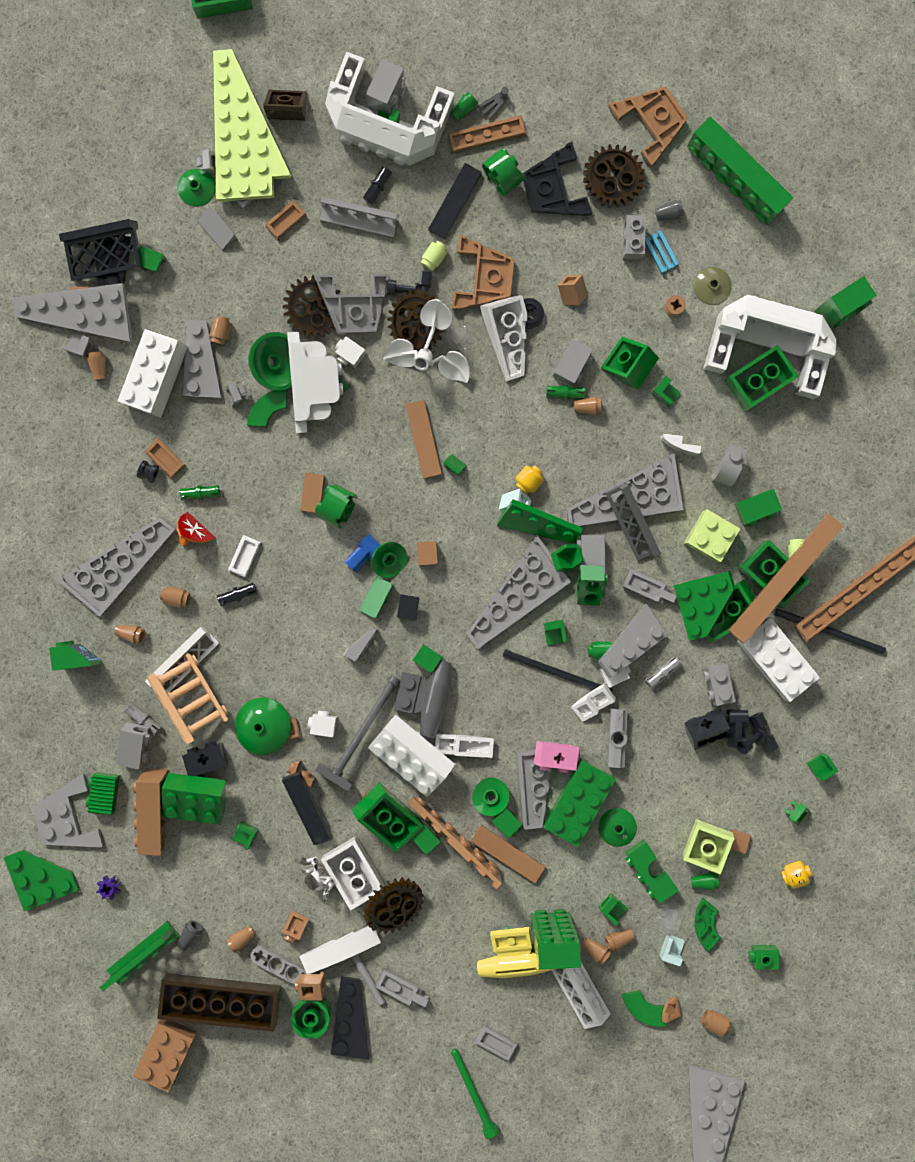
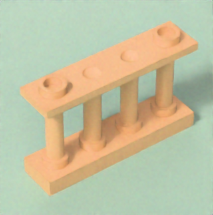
(167, 699)

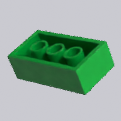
(579, 802)

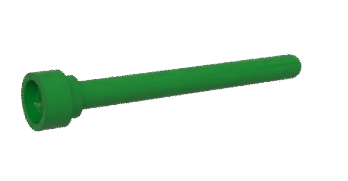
(489, 1128)

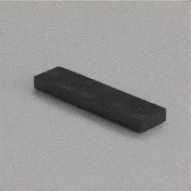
(454, 201)
(307, 808)

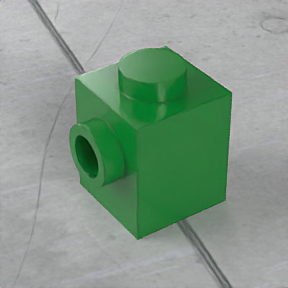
(764, 957)

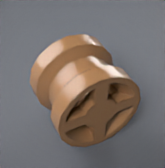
(672, 309)

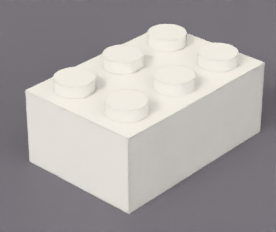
(352, 872)

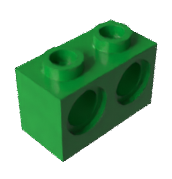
(591, 584)

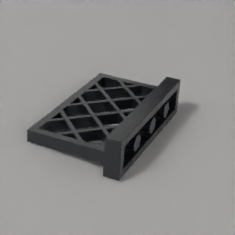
(102, 233)

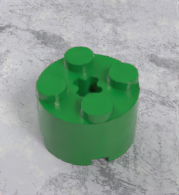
(503, 171)
(336, 505)
(311, 1026)

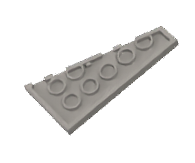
(111, 572)
(712, 1111)

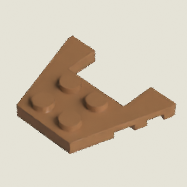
(658, 113)
(492, 275)

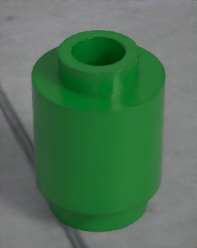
(598, 649)

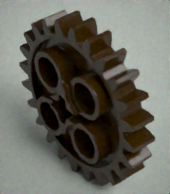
(629, 170)
(413, 303)
(305, 322)
(393, 905)

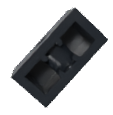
(707, 729)
(194, 764)

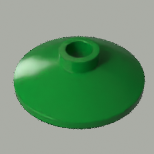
(202, 193)
(395, 562)
(482, 794)
(613, 818)

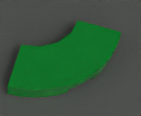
(266, 406)
(704, 924)
(643, 1010)

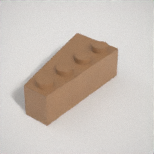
(148, 805)

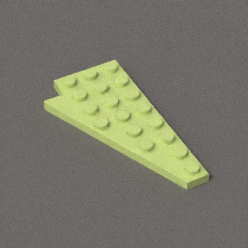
(244, 146)

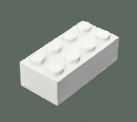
(152, 373)
(779, 660)
(411, 756)

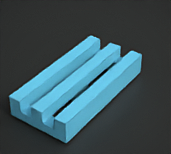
(658, 263)

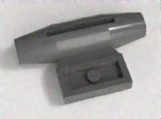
(426, 696)

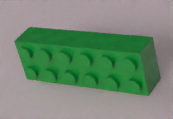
(739, 171)
(555, 940)

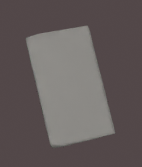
(217, 228)

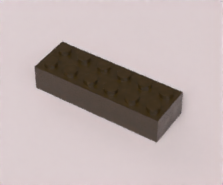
(219, 1002)

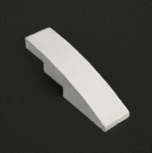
(462, 745)
(339, 949)

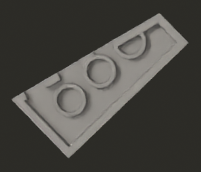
(200, 368)
(637, 638)
(532, 790)

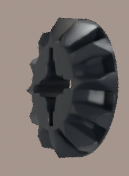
(538, 313)

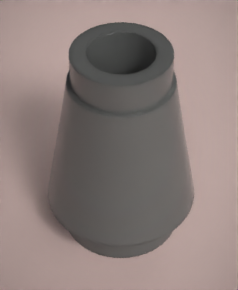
(671, 210)
(189, 935)

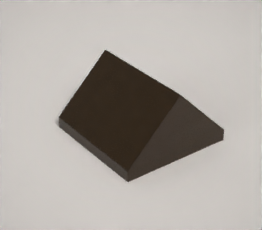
(285, 105)

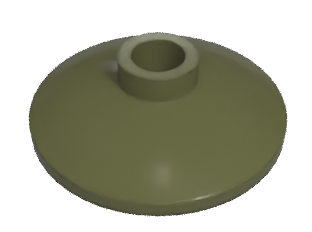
(707, 293)

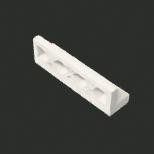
(183, 650)
(586, 992)

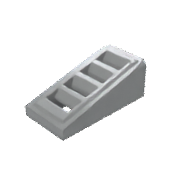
(357, 649)

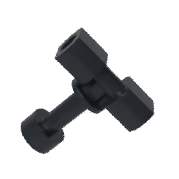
(424, 284)
(759, 735)

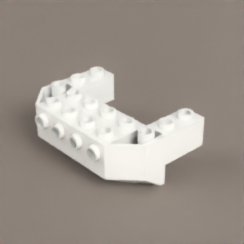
(371, 132)
(771, 324)

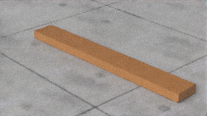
(785, 578)
(857, 590)

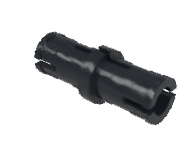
(237, 594)

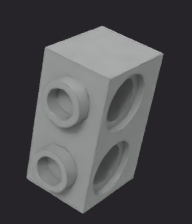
(634, 237)

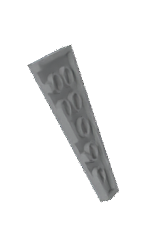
(90, 310)
(653, 488)
(523, 590)

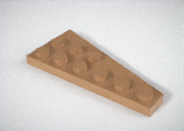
(459, 843)

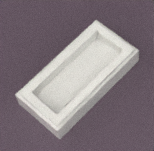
(244, 556)

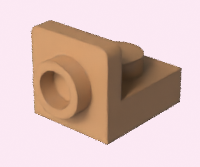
(306, 774)
(294, 927)

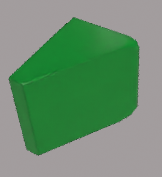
(454, 464)

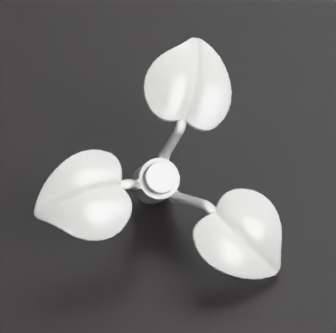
(402, 352)

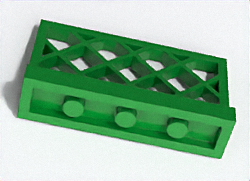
(140, 954)

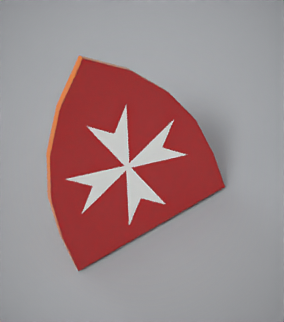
(191, 530)

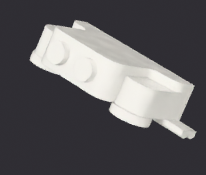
(313, 381)

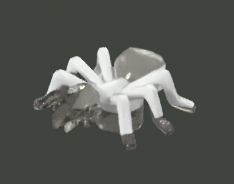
(317, 879)

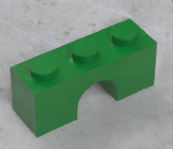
(660, 886)

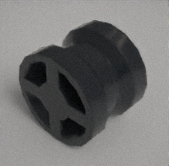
(147, 471)

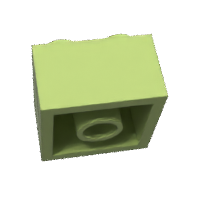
(712, 536)
(708, 846)

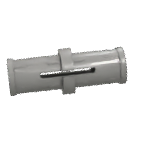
(664, 672)
(142, 718)

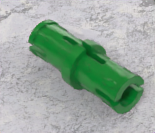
(565, 392)
(200, 492)

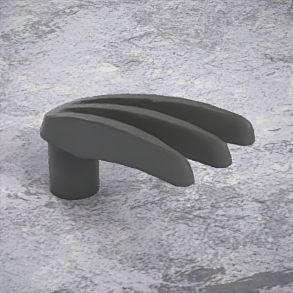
(498, 98)

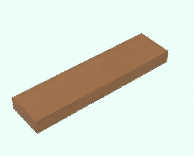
(487, 134)
(423, 439)
(508, 853)

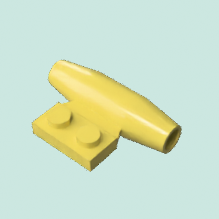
(513, 955)

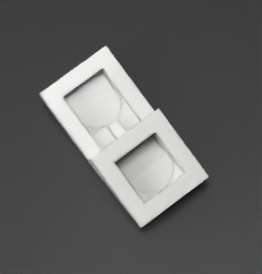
(675, 442)
(592, 702)

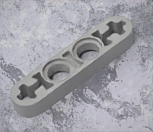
(281, 972)

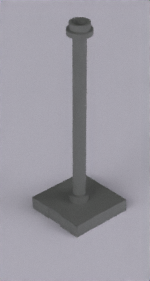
(335, 774)

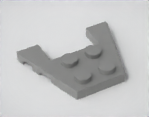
(354, 311)
(57, 818)

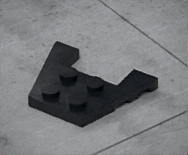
(546, 188)

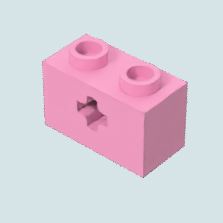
(566, 760)

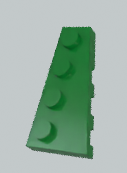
(537, 522)

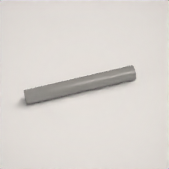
(368, 979)

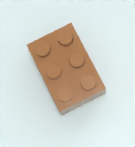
(165, 1054)

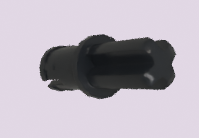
(377, 185)

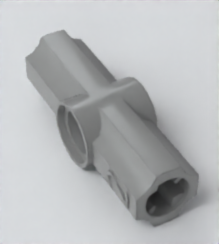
(616, 751)

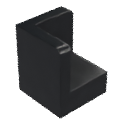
(408, 607)

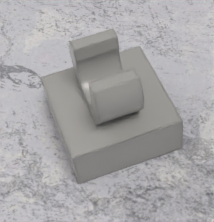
(207, 161)
(235, 393)

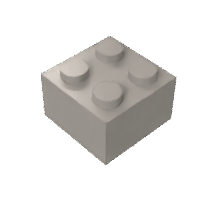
(386, 87)

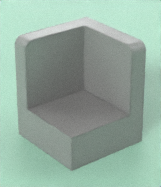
(79, 345)

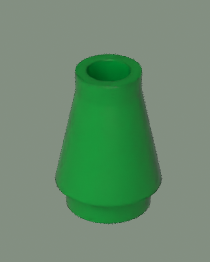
(464, 106)
(706, 881)

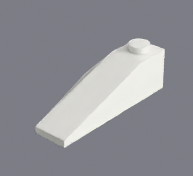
(506, 328)

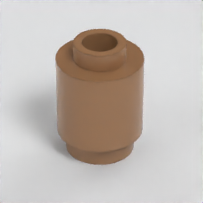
(220, 330)
(175, 597)
(715, 1022)

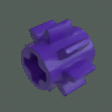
(107, 892)

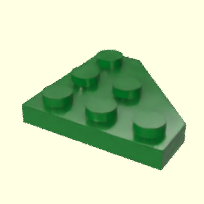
(703, 602)
(38, 879)

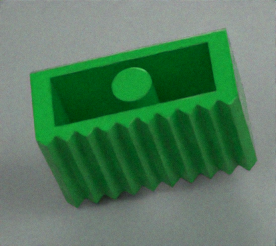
(103, 793)

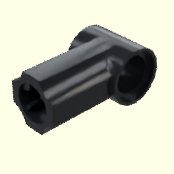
(737, 721)

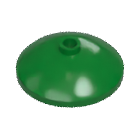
(274, 347)
(274, 723)

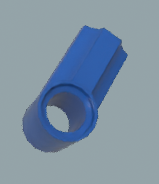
(362, 553)

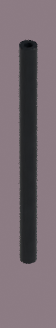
(835, 633)
(551, 670)

